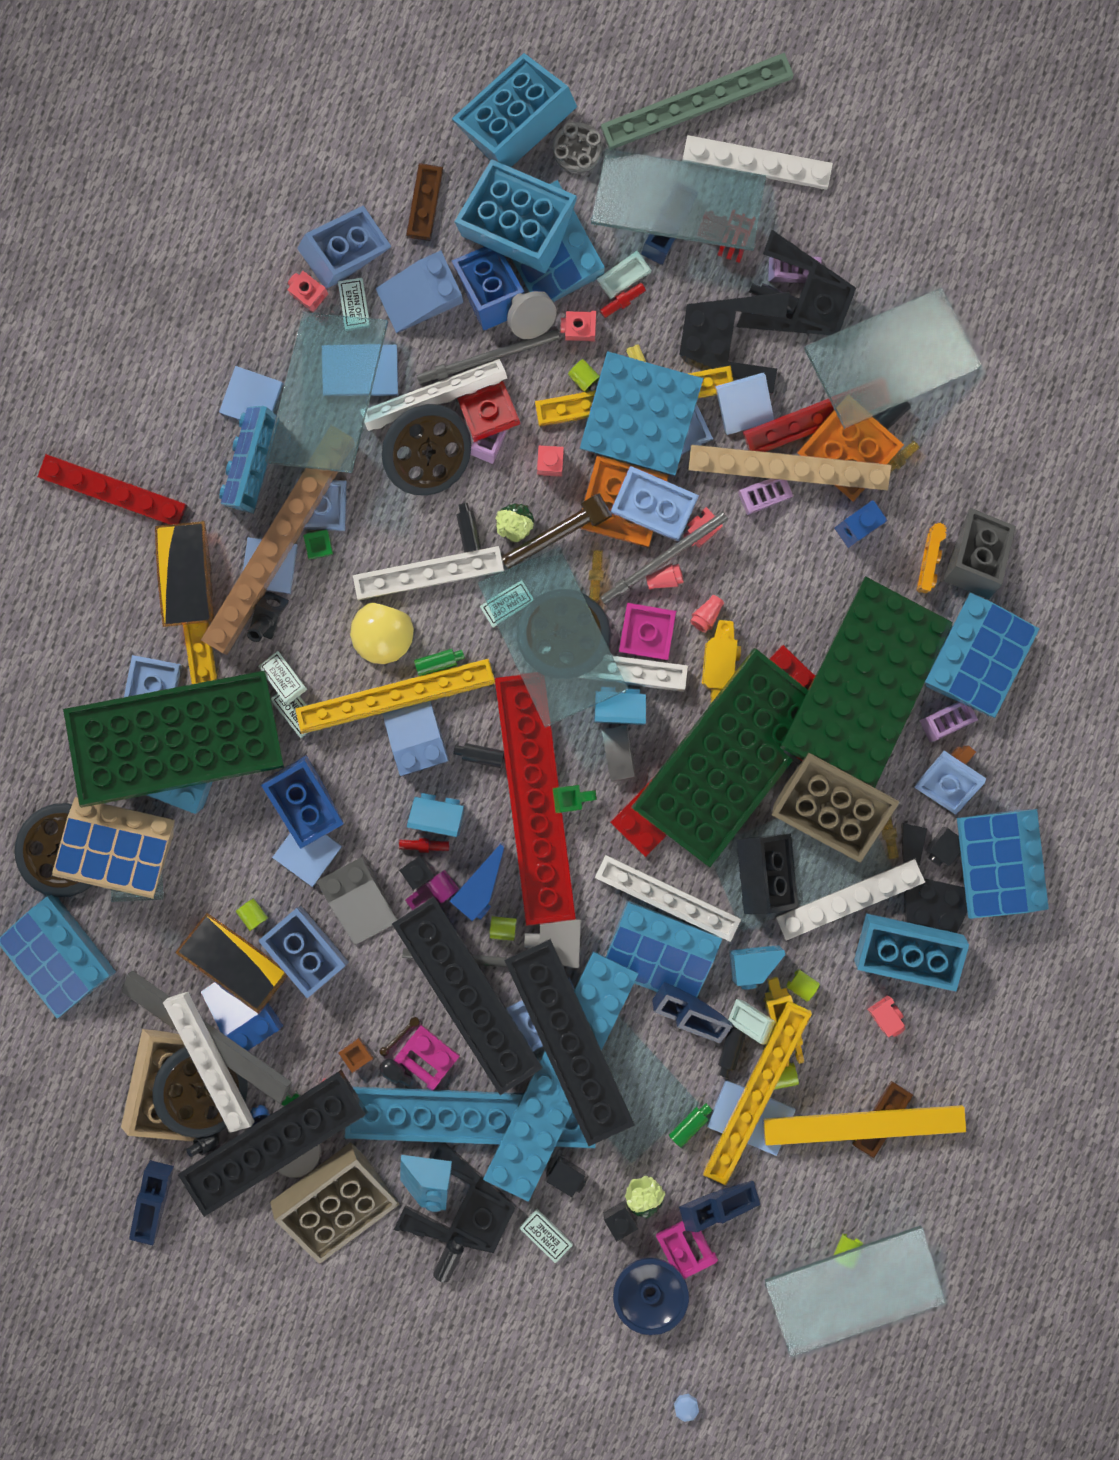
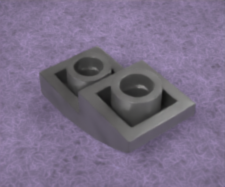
(619, 754)

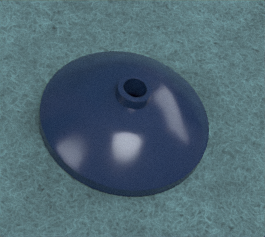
(654, 1312)

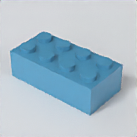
(911, 952)

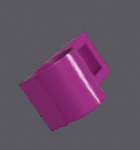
(440, 886)

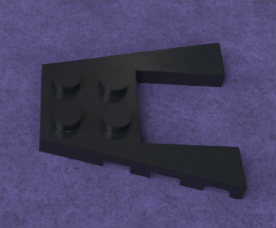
(821, 302)
(710, 331)
(933, 902)
(480, 1217)

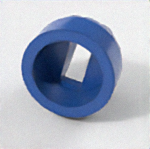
(259, 1113)

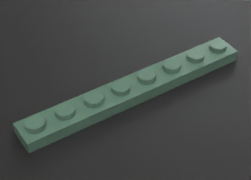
(697, 101)

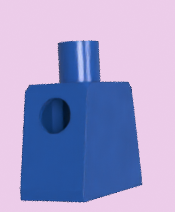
(860, 523)

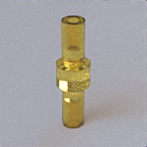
(900, 458)
(596, 575)
(889, 834)

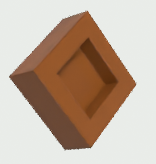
(963, 754)
(355, 1055)

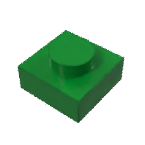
(318, 544)

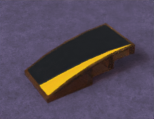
(184, 574)
(232, 963)

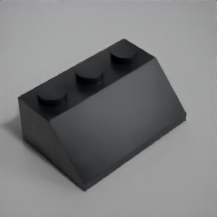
(767, 874)

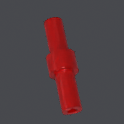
(622, 300)
(424, 845)

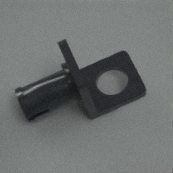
(266, 617)

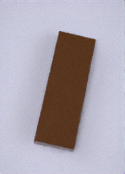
(424, 202)
(893, 1098)

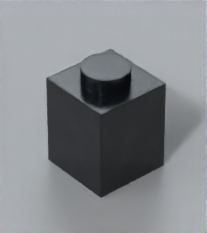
(944, 847)
(417, 872)
(566, 1177)
(620, 1221)

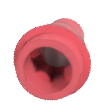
(665, 577)
(707, 614)

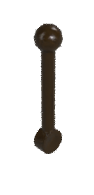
(414, 1022)

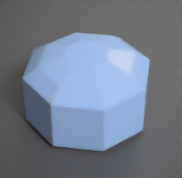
(686, 1407)

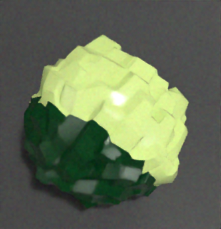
(514, 522)
(644, 1196)

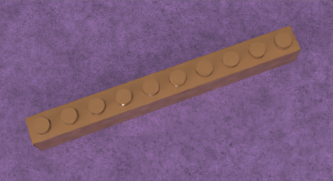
(268, 558)

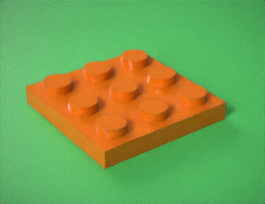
(860, 442)
(607, 480)

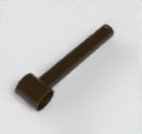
(594, 512)

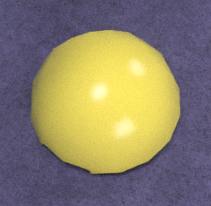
(381, 633)

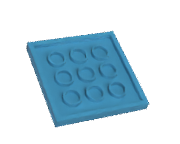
(641, 413)

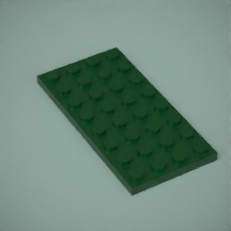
(867, 682)
(172, 738)
(725, 760)

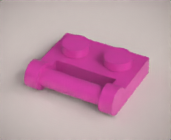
(431, 1050)
(679, 1252)

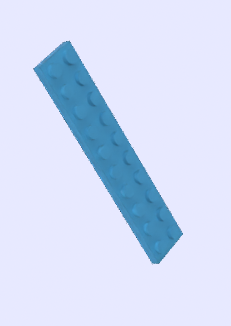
(544, 1106)
(444, 1117)

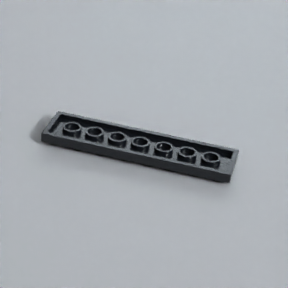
(467, 995)
(569, 1042)
(273, 1143)

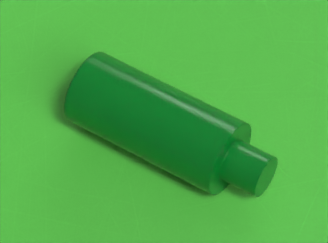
(438, 661)
(691, 1125)

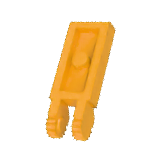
(931, 557)

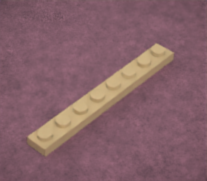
(789, 467)

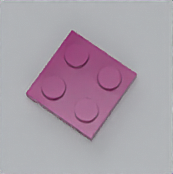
(647, 631)

